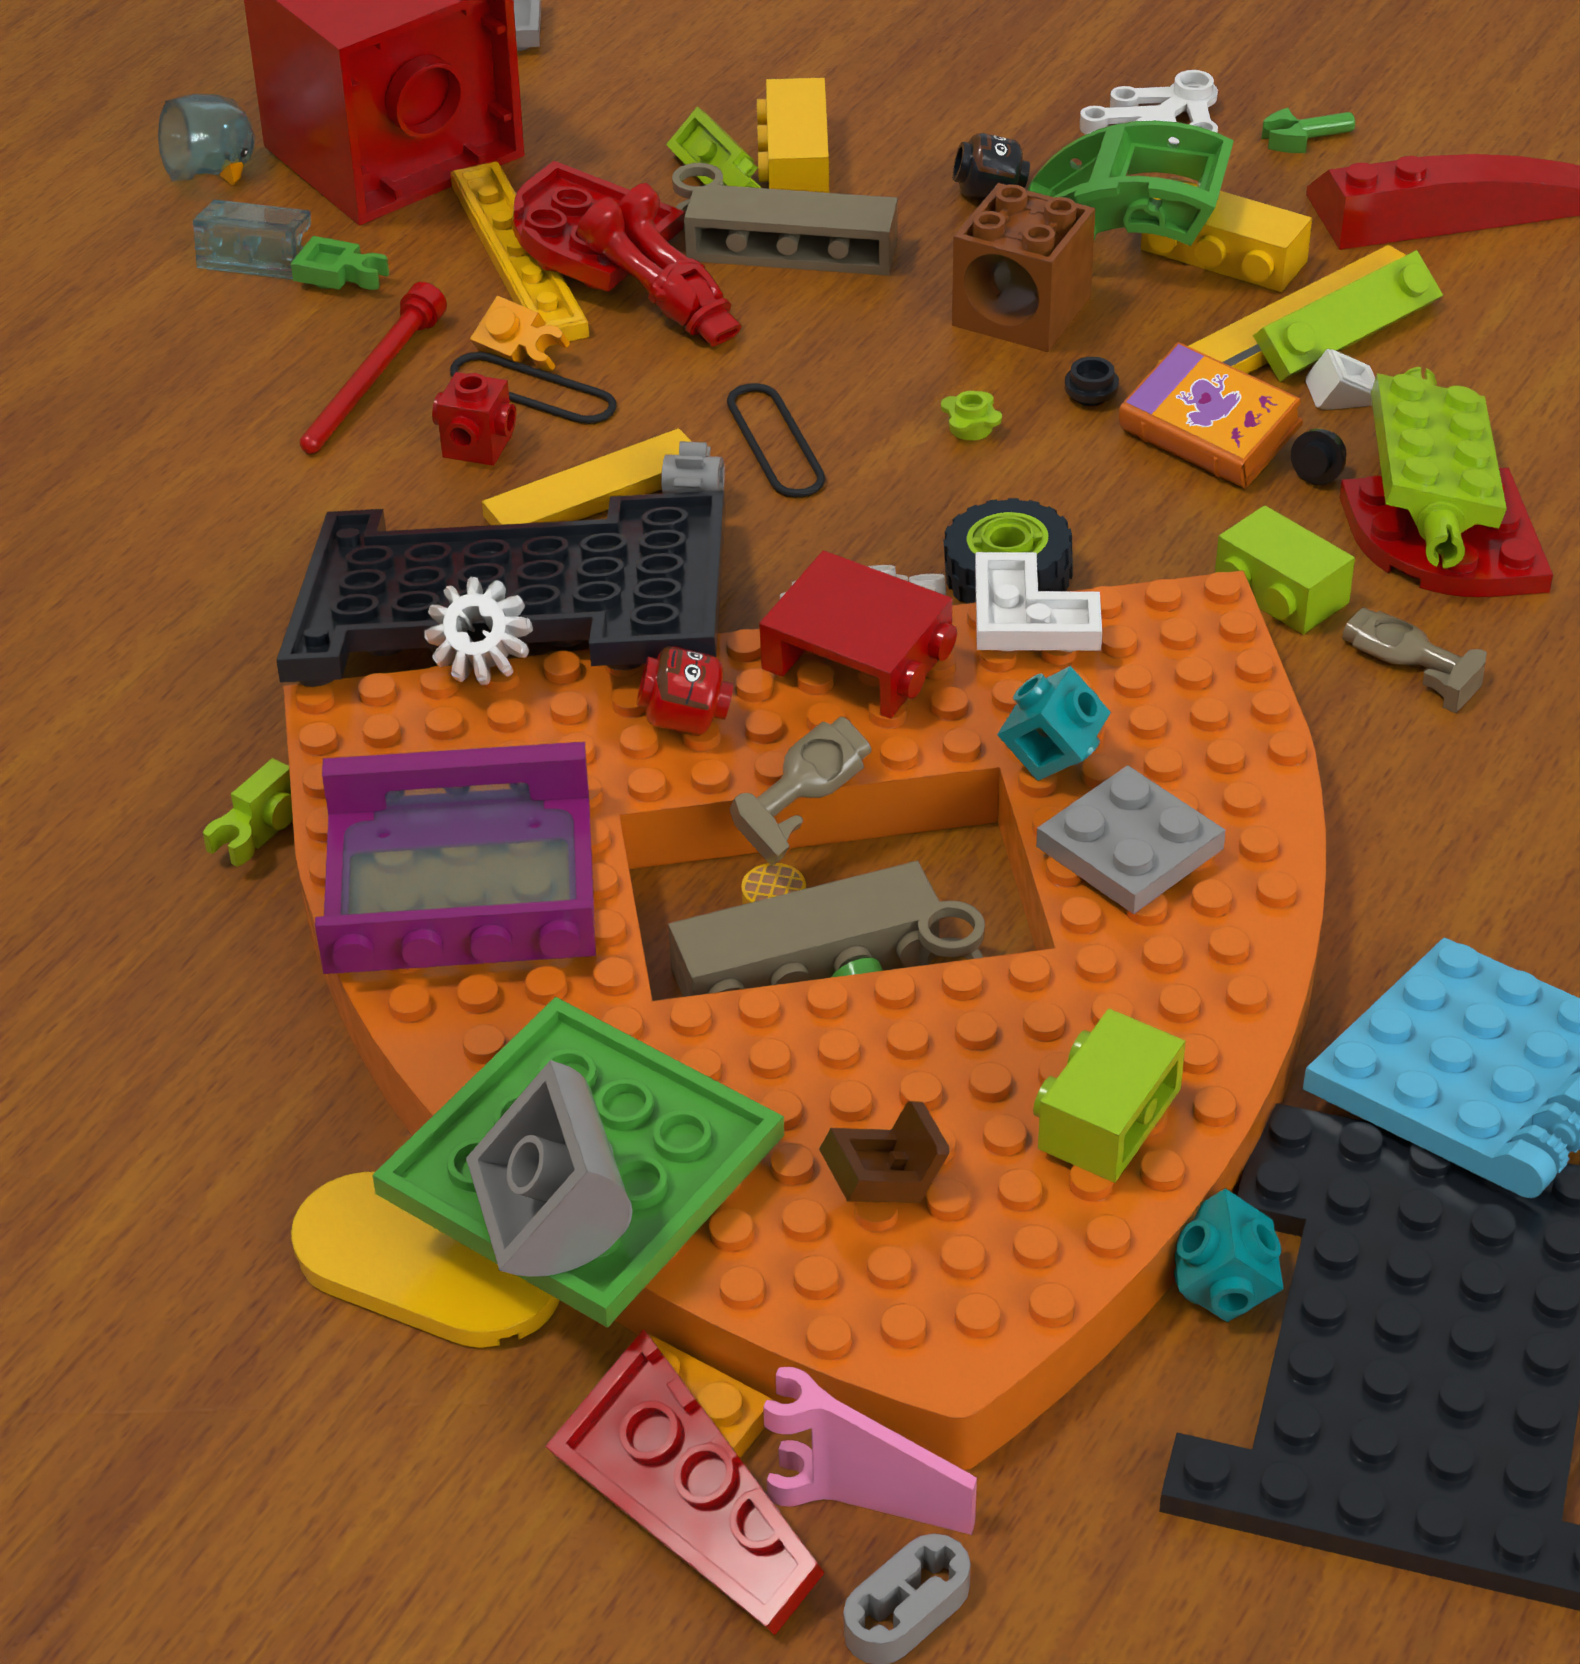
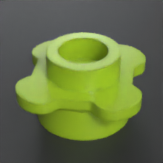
(971, 414)

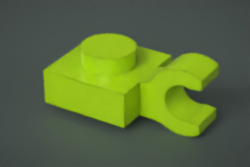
(258, 812)

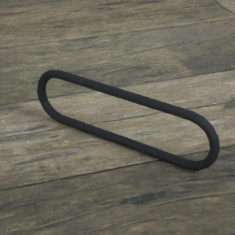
(547, 376)
(795, 431)

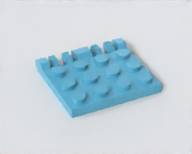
(1466, 1067)

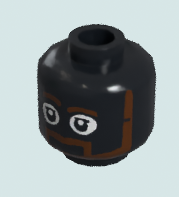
(986, 163)

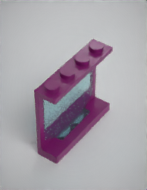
(457, 858)

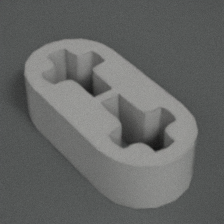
(899, 1591)

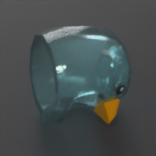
(204, 137)

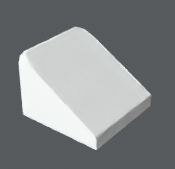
(1340, 382)

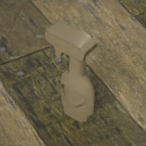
(1407, 645)
(810, 770)

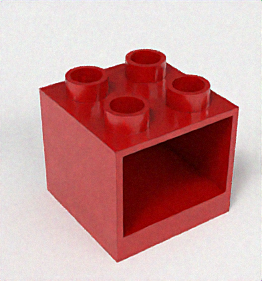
(385, 94)

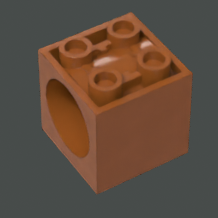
(1022, 266)

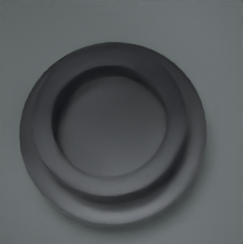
(1091, 381)
(1318, 456)

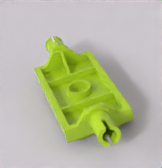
(1437, 459)

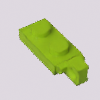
(706, 142)

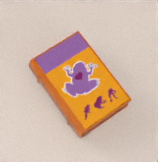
(1211, 415)

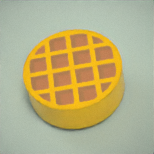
(771, 881)

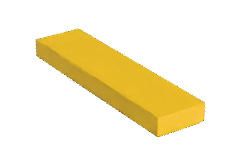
(586, 487)

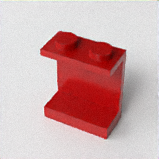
(863, 623)

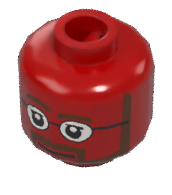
(684, 691)

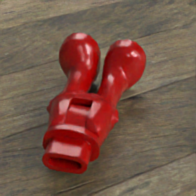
(674, 282)

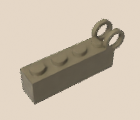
(785, 226)
(818, 931)

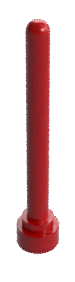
(419, 309)

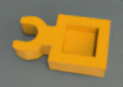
(515, 331)

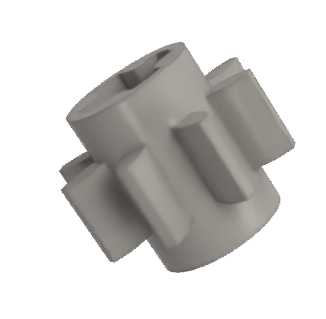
(692, 469)

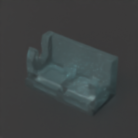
(249, 238)

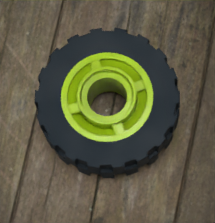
(1008, 527)

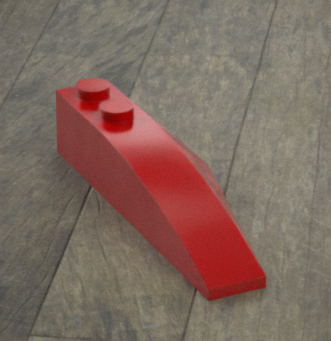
(1441, 196)

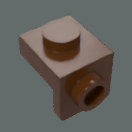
(887, 1163)

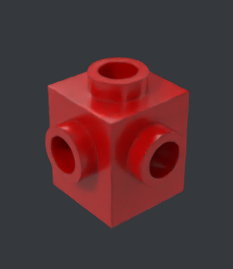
(474, 418)

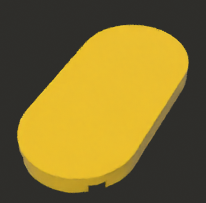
(408, 1270)

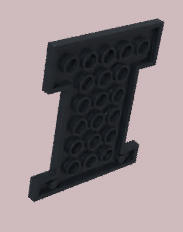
(619, 581)
(1415, 1367)

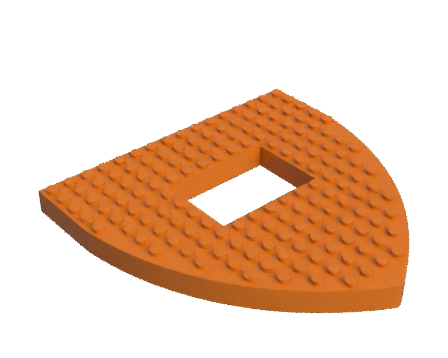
(1015, 1264)

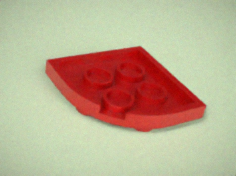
(548, 218)
(1494, 560)

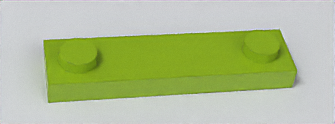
(1347, 315)

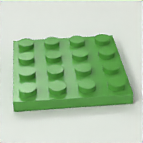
(671, 1131)

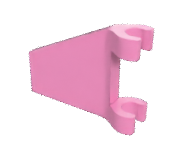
(861, 1461)

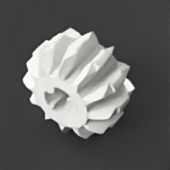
(501, 618)

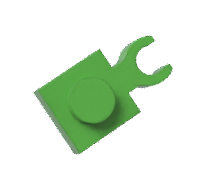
(334, 262)

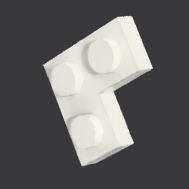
(1019, 617)

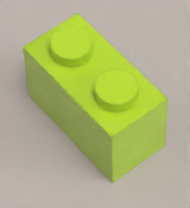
(1288, 568)
(1109, 1094)

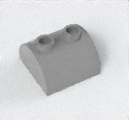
(550, 1179)

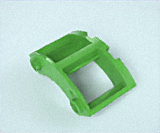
(1129, 200)

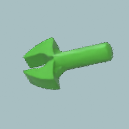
(1291, 134)

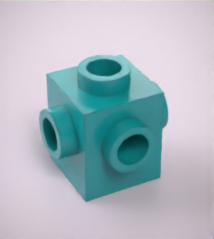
(1054, 722)
(1228, 1257)

